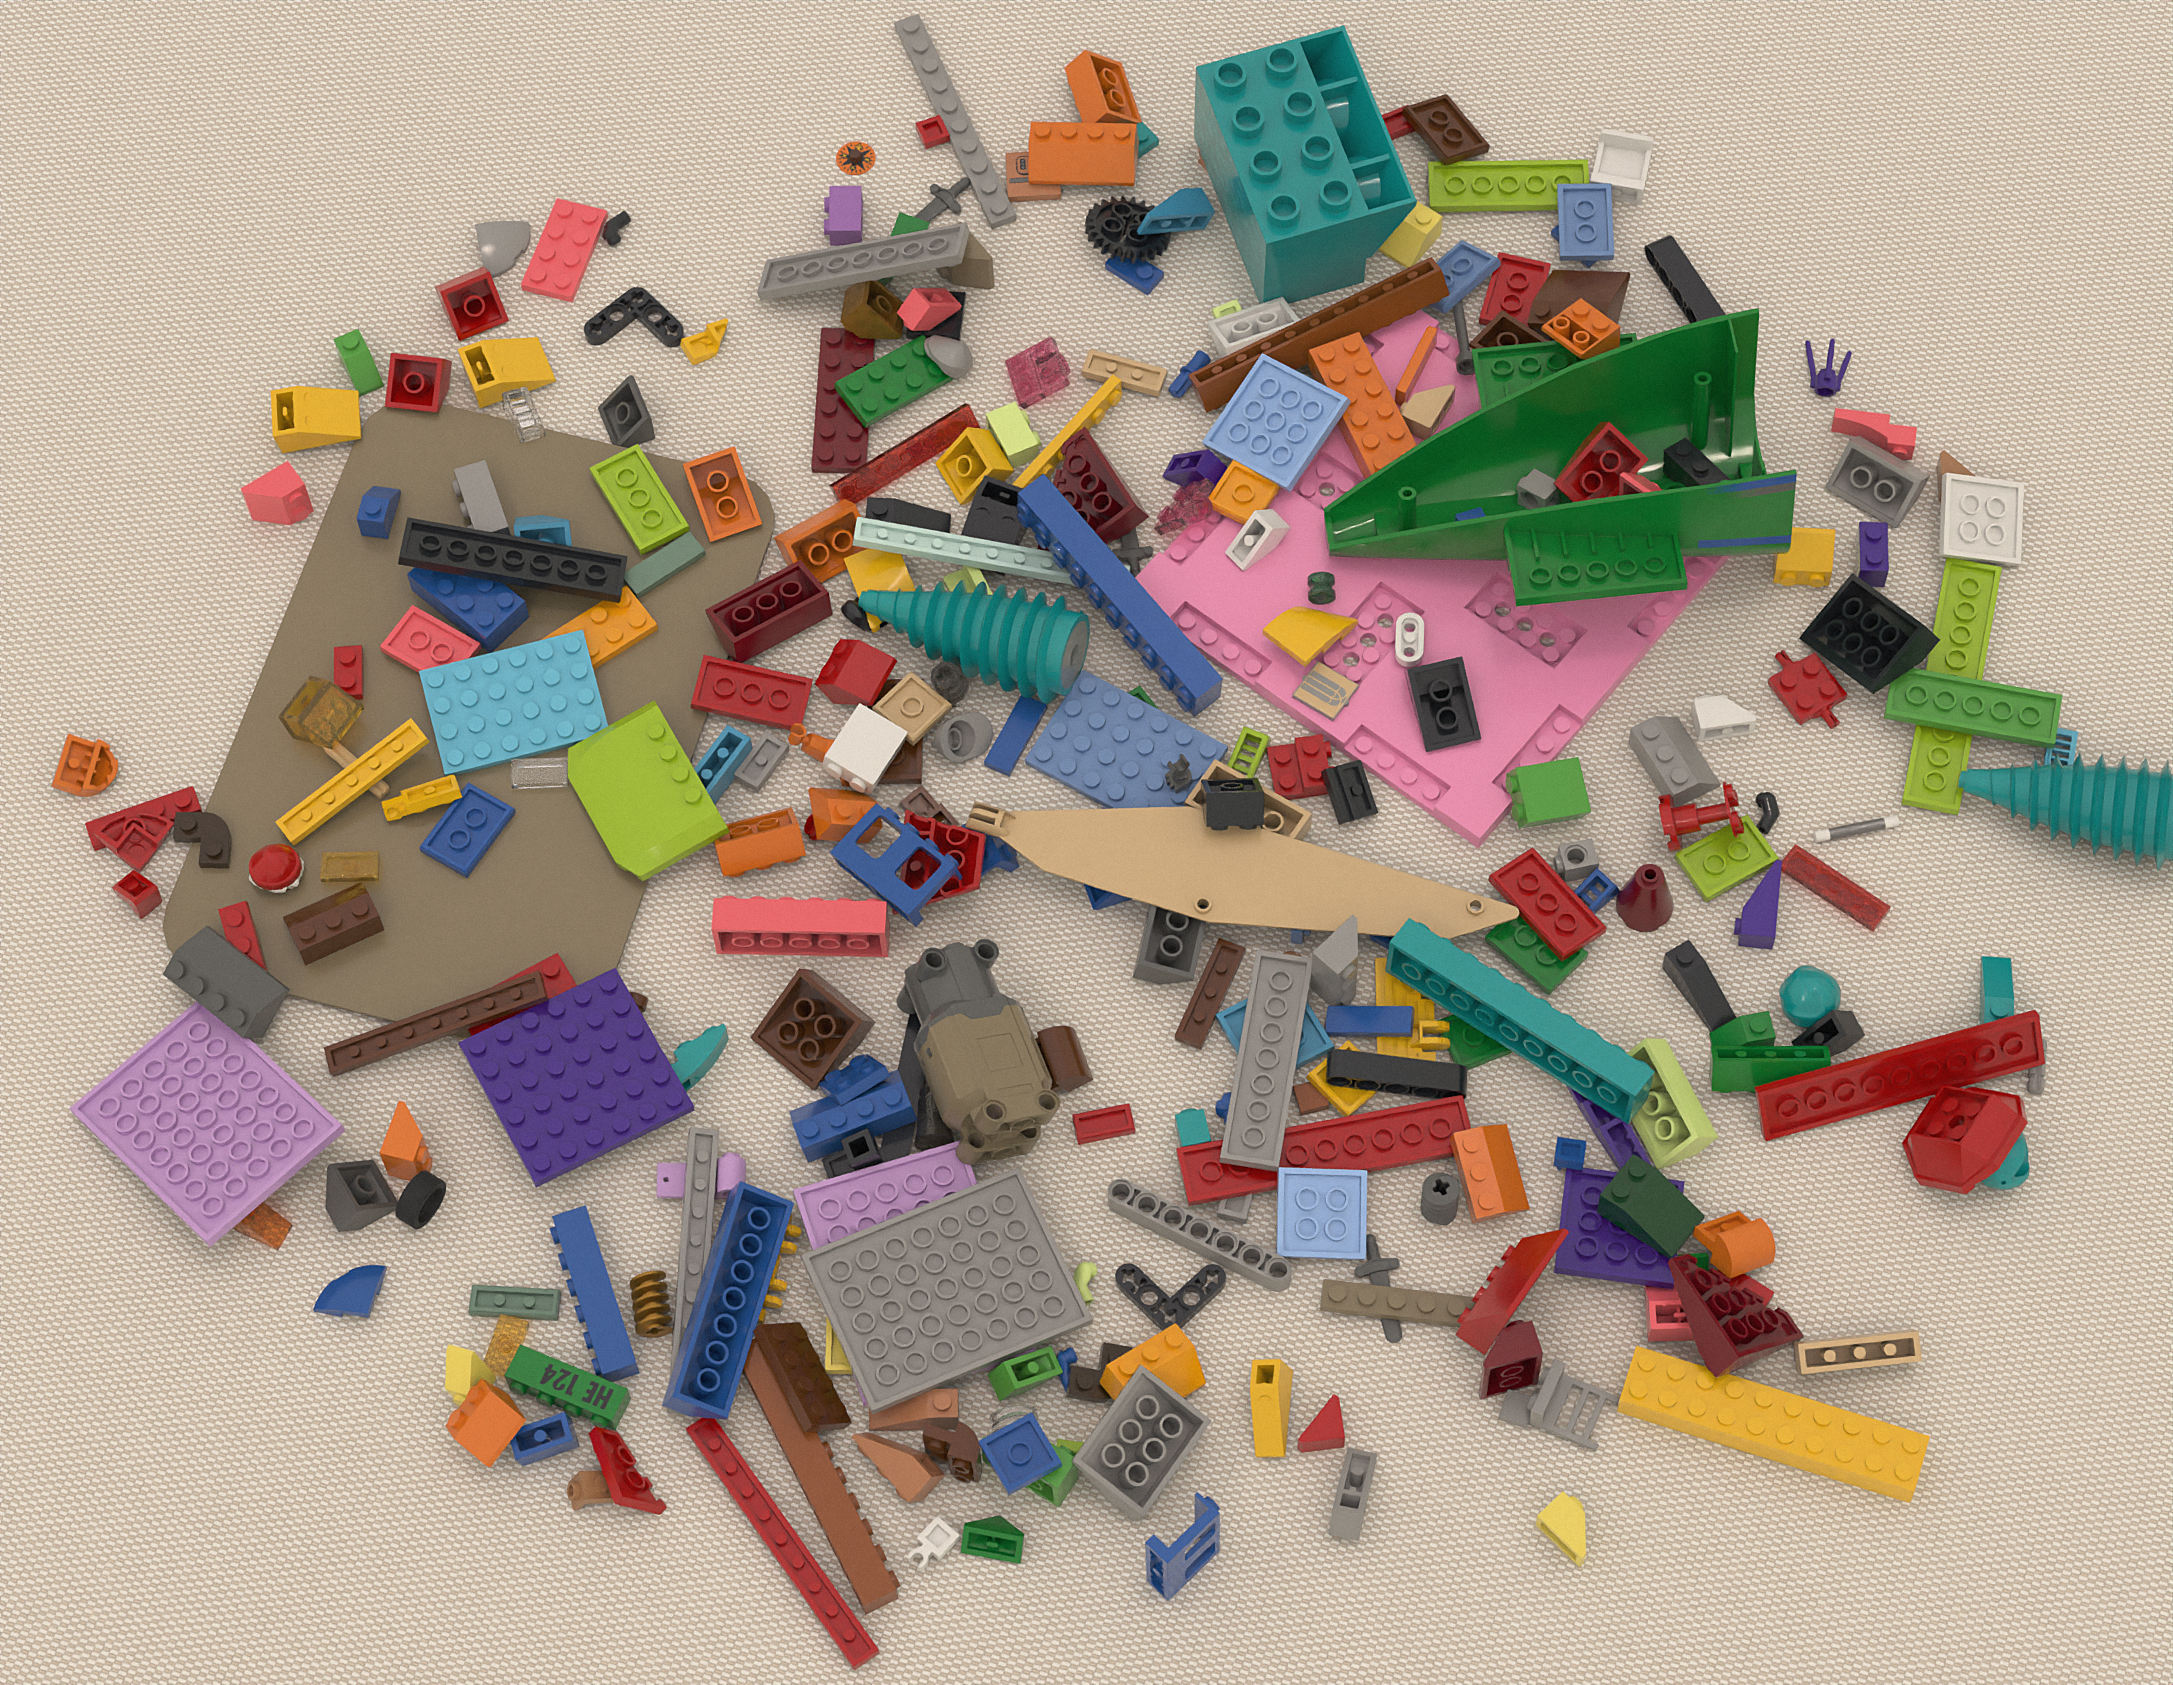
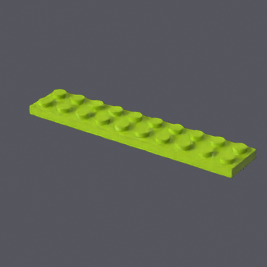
(1964, 631)

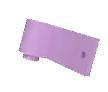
(729, 1172)

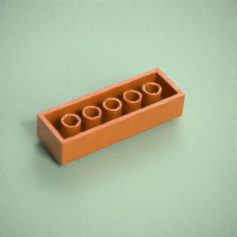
(1372, 420)

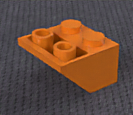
(1584, 330)

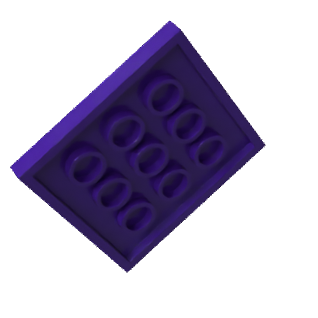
(1598, 1246)

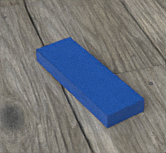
(1015, 735)
(1370, 1021)

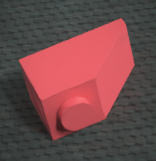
(927, 308)

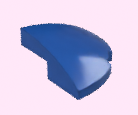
(352, 1292)

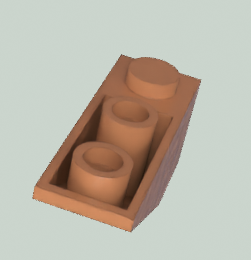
(905, 1467)

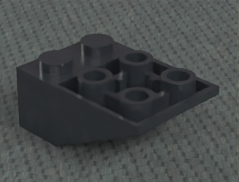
(995, 514)

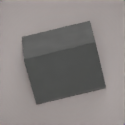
(627, 415)

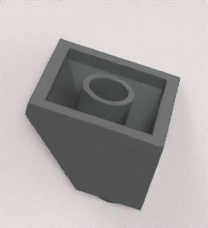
(357, 1195)

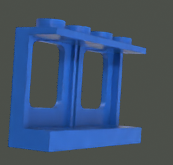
(880, 873)
(1170, 1567)

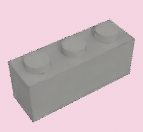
(480, 498)

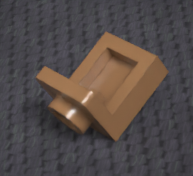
(588, 1488)

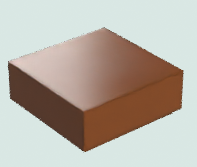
(1309, 1099)

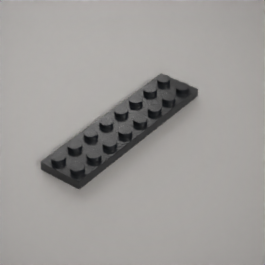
(513, 560)

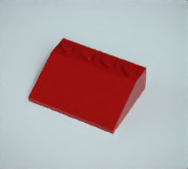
(1507, 1288)

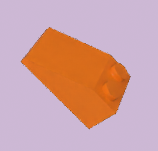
(722, 494)

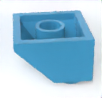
(544, 529)

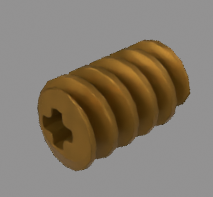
(648, 1305)

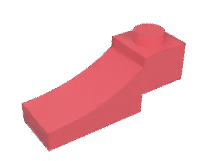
(1875, 428)

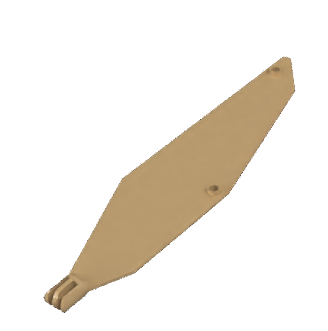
(1238, 873)

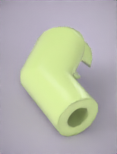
(1082, 1275)

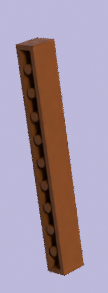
(1361, 312)
(823, 1489)

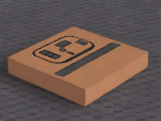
(1018, 184)

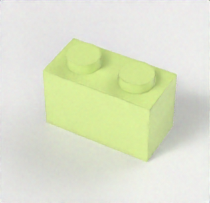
(1013, 434)

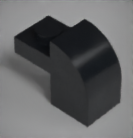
(858, 1153)

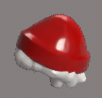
(276, 868)

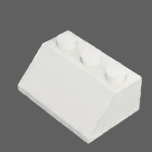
(1250, 325)

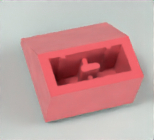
(1665, 1315)

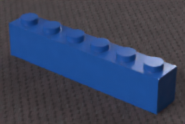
(595, 1294)

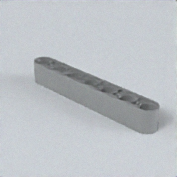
(1207, 1246)

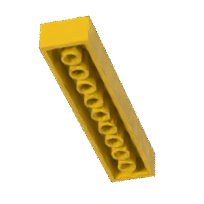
(1773, 1424)

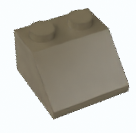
(975, 269)

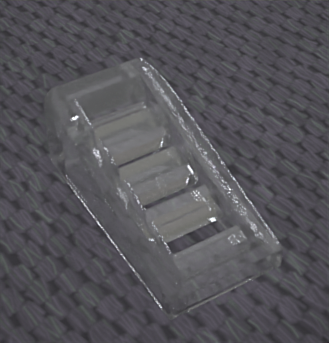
(512, 404)

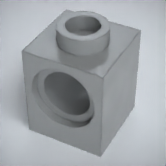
(1537, 491)
(1581, 850)

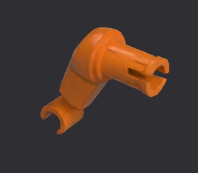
(812, 744)

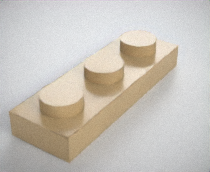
(1133, 374)

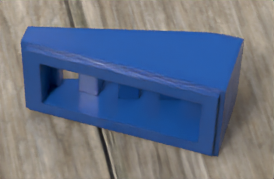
(1589, 884)

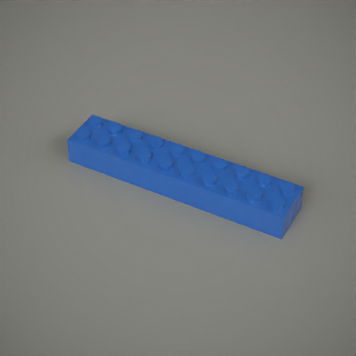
(1118, 596)

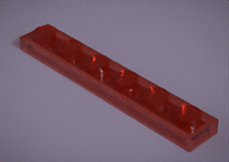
(904, 456)

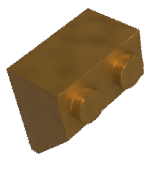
(872, 311)

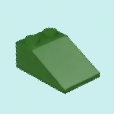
(1058, 1483)

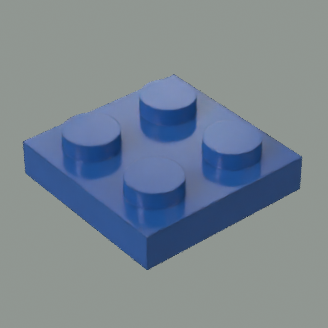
(854, 1079)
(1020, 1453)

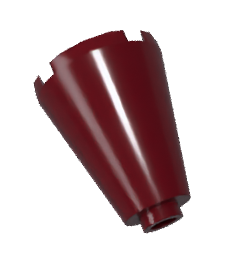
(1645, 900)

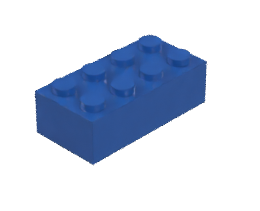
(476, 606)

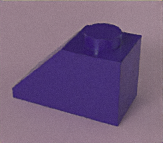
(1194, 466)

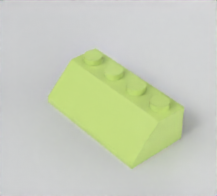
(1672, 1117)

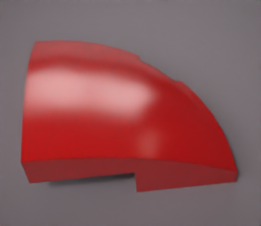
(135, 838)

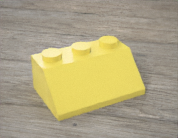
(1413, 236)

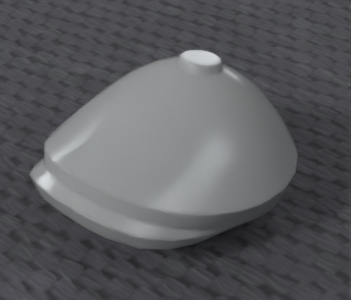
(949, 354)

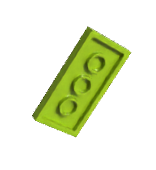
(639, 499)

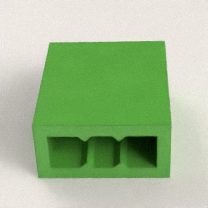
(1547, 792)

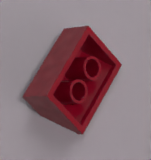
(1512, 1361)

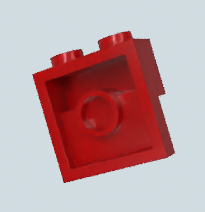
(1298, 767)

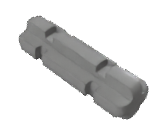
(2035, 1074)

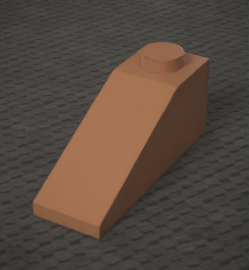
(934, 1407)

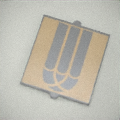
(1325, 691)

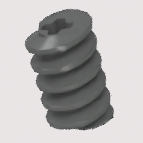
(1440, 1198)

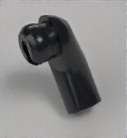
(613, 226)
(1769, 805)

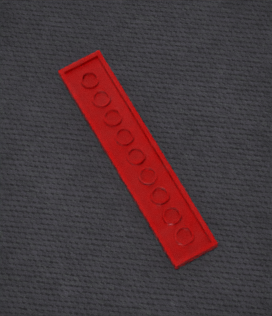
(1899, 1075)
(1351, 1142)

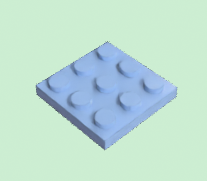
(1321, 1213)

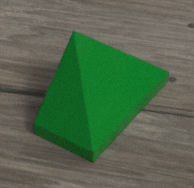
(993, 1539)

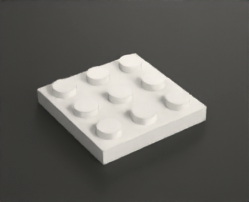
(1981, 519)

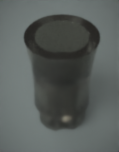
(955, 690)
(931, 1129)

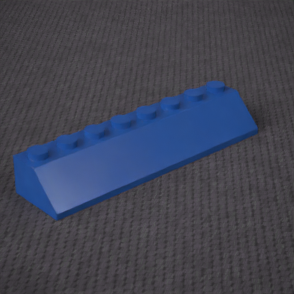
(728, 1303)

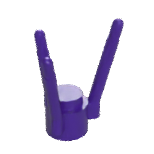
(1826, 381)

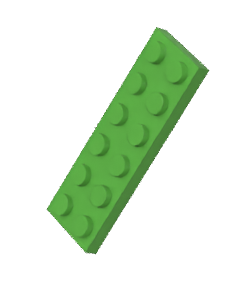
(1975, 707)

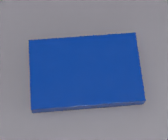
(467, 830)

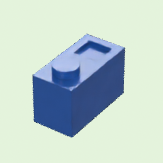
(544, 1439)

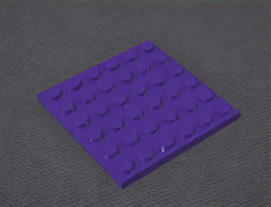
(576, 1077)

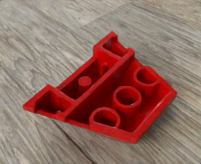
(961, 843)

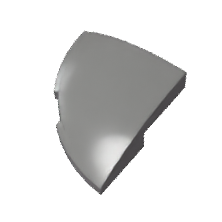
(501, 244)

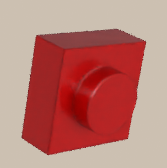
(932, 131)

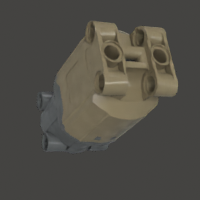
(977, 1053)

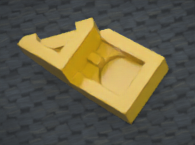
(704, 344)

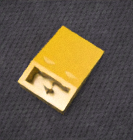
(504, 365)
(314, 417)

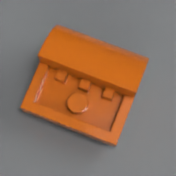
(1737, 1243)

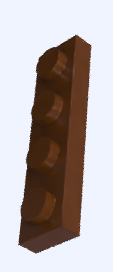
(1210, 993)

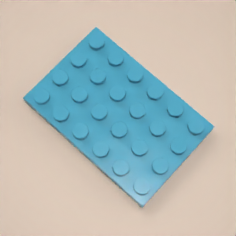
(513, 703)

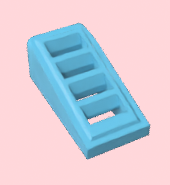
(2073, 735)

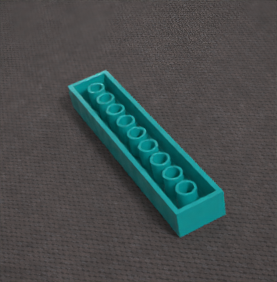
(1519, 1020)

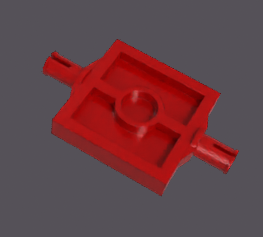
(1807, 689)

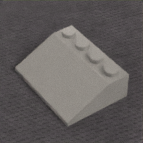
(1140, 1443)

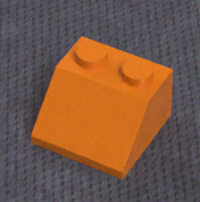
(839, 811)
(404, 1146)
(485, 1422)

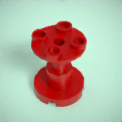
(1690, 818)

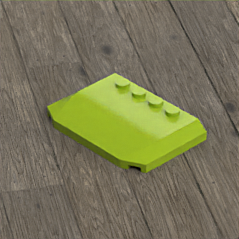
(643, 793)

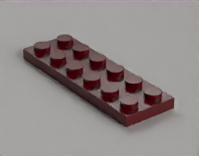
(839, 436)

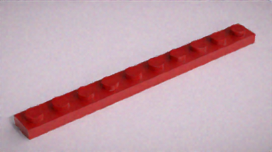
(783, 1542)

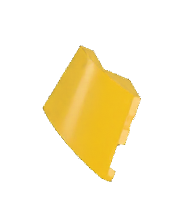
(878, 571)
(1307, 632)

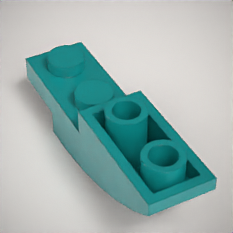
(698, 1056)

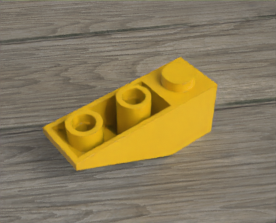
(1270, 1406)

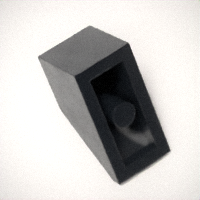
(1836, 1030)

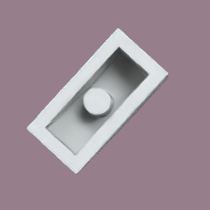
(1257, 538)
(1720, 718)

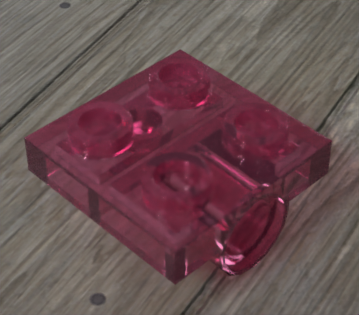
(1038, 372)
(1182, 510)

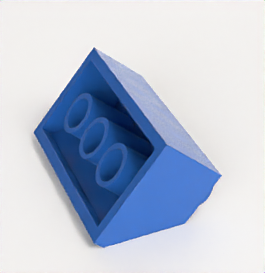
(825, 1123)

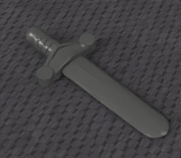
(944, 199)
(1132, 552)
(1378, 1270)

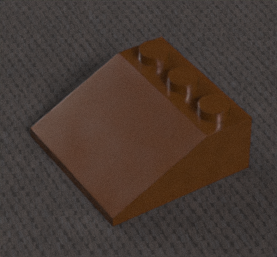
(1564, 287)
(812, 1028)

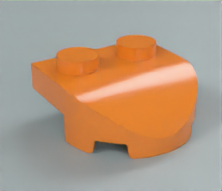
(84, 767)

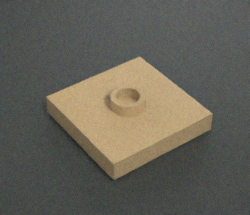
(913, 707)

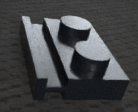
(1349, 792)

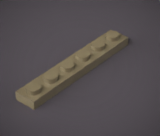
(1393, 1303)

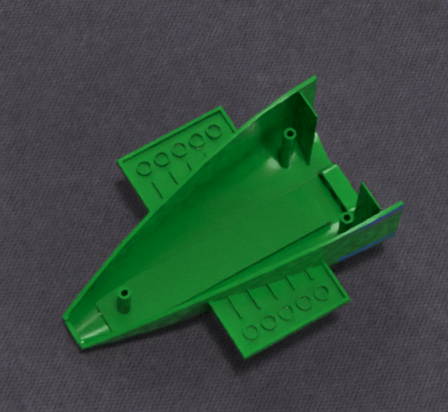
(1534, 415)

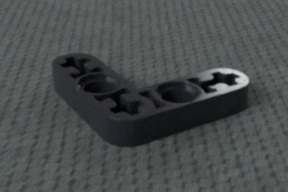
(638, 311)
(1175, 1304)

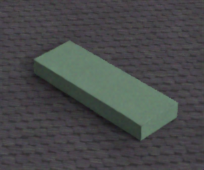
(663, 564)
(515, 1302)

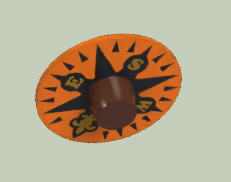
(855, 158)

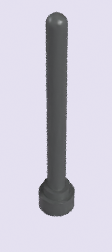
(1463, 360)

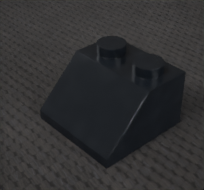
(1232, 803)

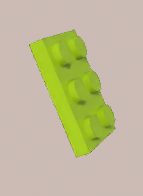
(1725, 861)

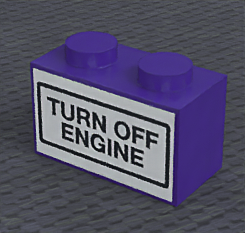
(1872, 553)

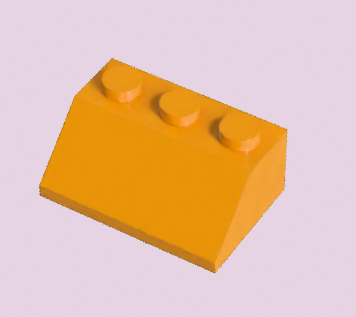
(1165, 1355)

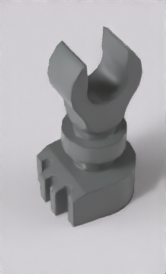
(1179, 775)

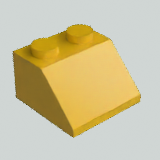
(969, 460)
(1808, 559)

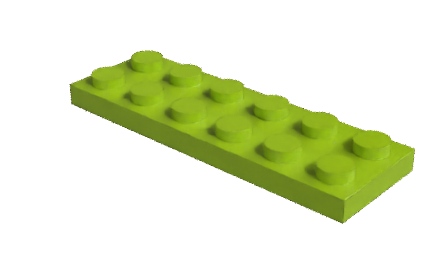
(1501, 184)

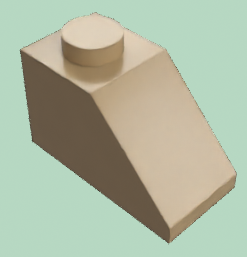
(1427, 410)

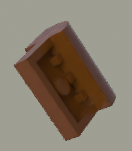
(1063, 1058)
(958, 1448)

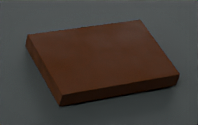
(1445, 129)

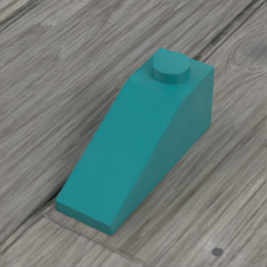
(1996, 989)

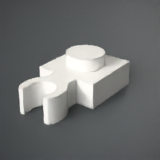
(935, 1541)

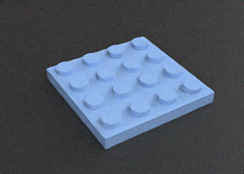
(1276, 422)

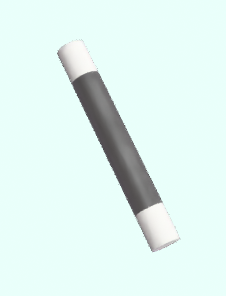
(1856, 828)

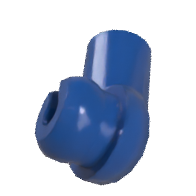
(1066, 1358)

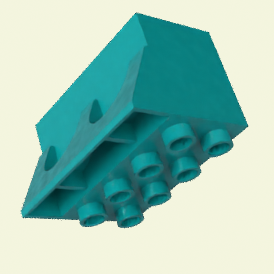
(1300, 163)

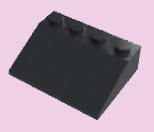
(1868, 635)

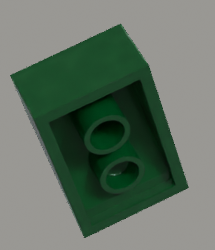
(1649, 1207)

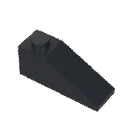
(907, 513)
(1697, 985)

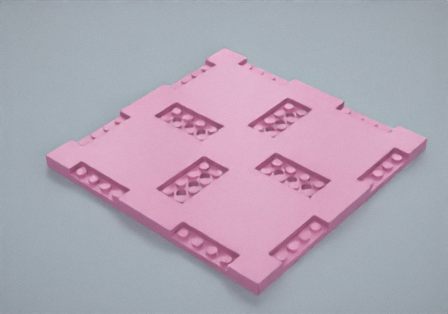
(1523, 693)

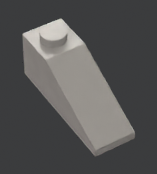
(1352, 1494)

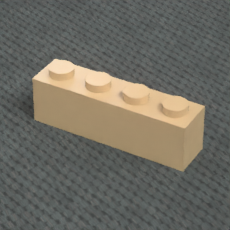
(1857, 1351)

